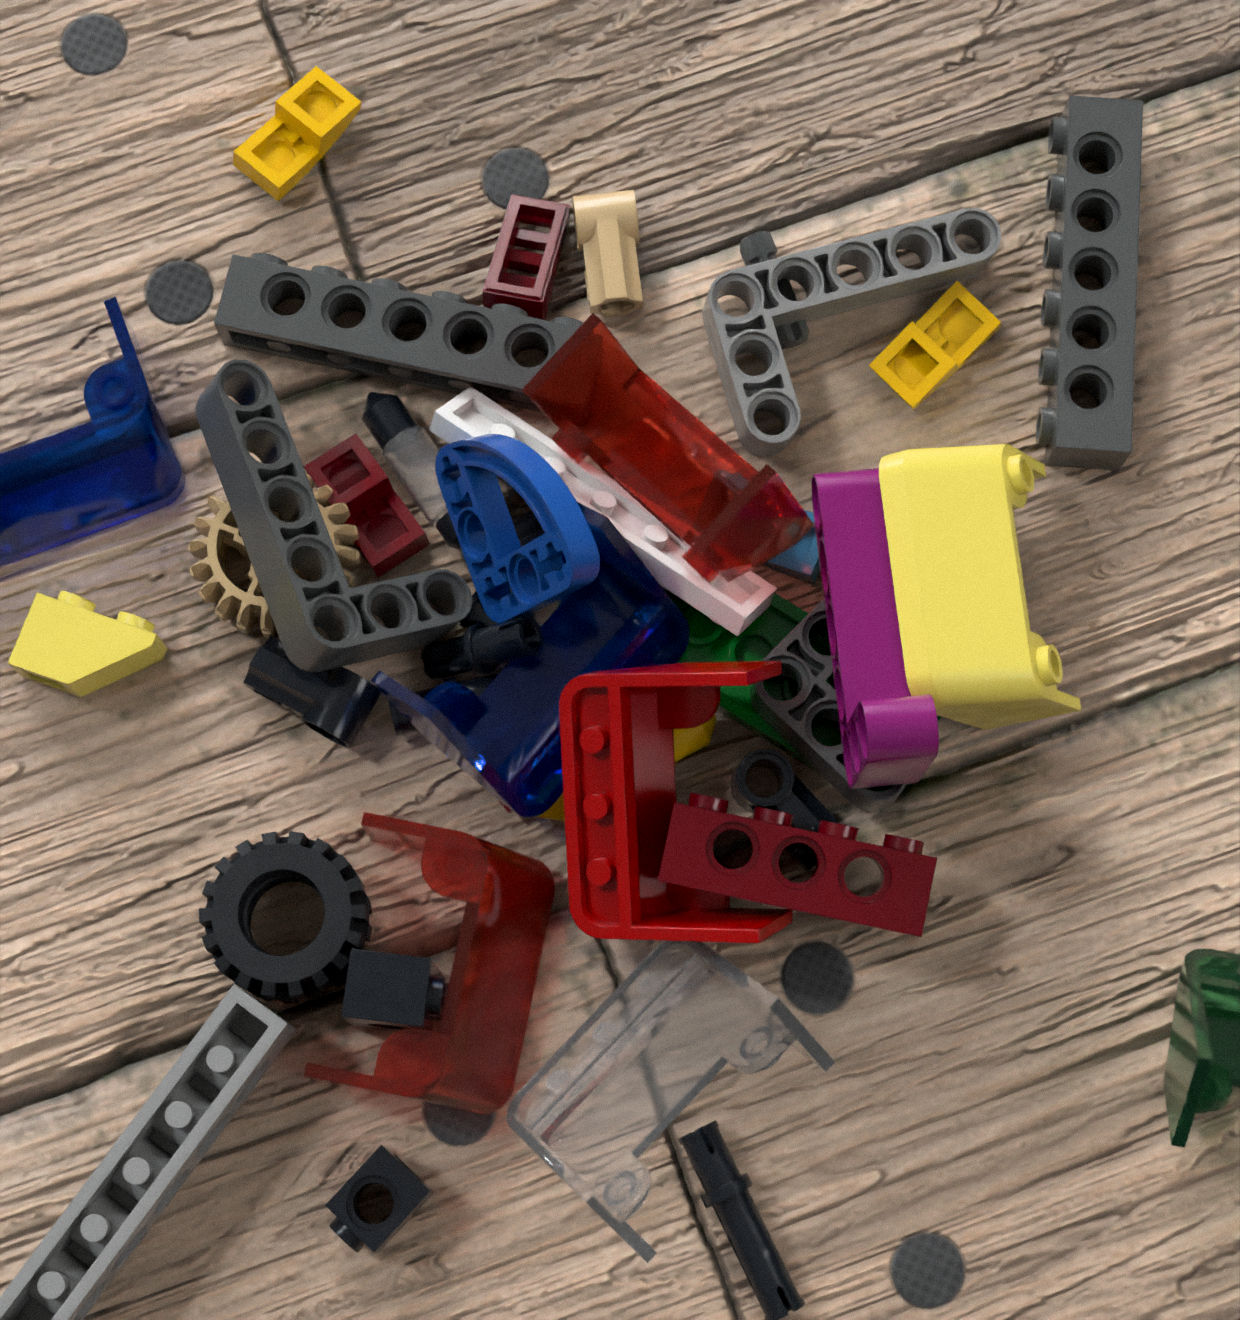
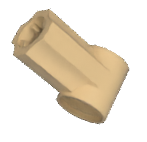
(608, 237)

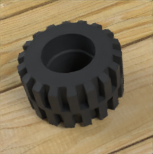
(247, 879)

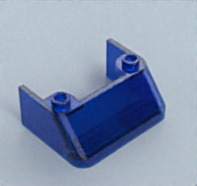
(97, 470)
(512, 730)

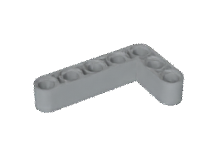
(826, 296)

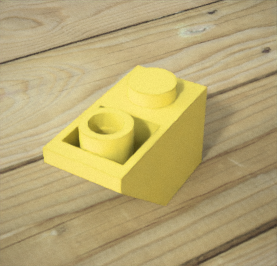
(79, 649)

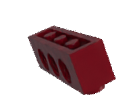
(895, 905)

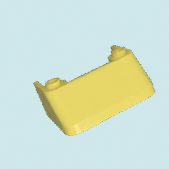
(964, 584)

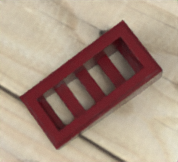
(519, 290)

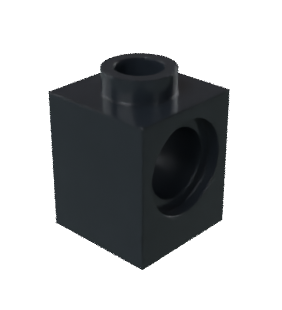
(407, 1191)

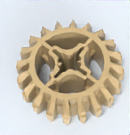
(224, 532)

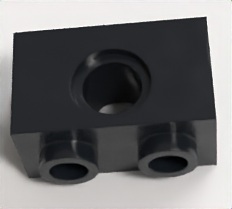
(393, 991)

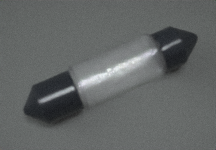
(411, 458)

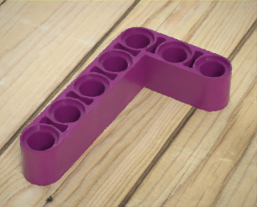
(882, 727)

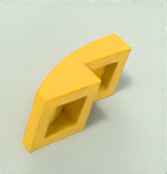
(298, 135)
(935, 345)

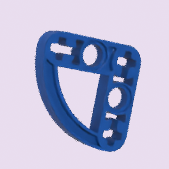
(488, 536)

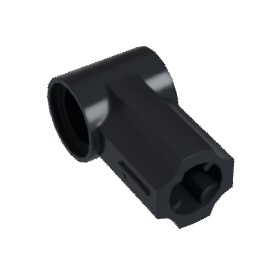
(328, 701)
(791, 798)

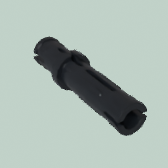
(741, 1221)

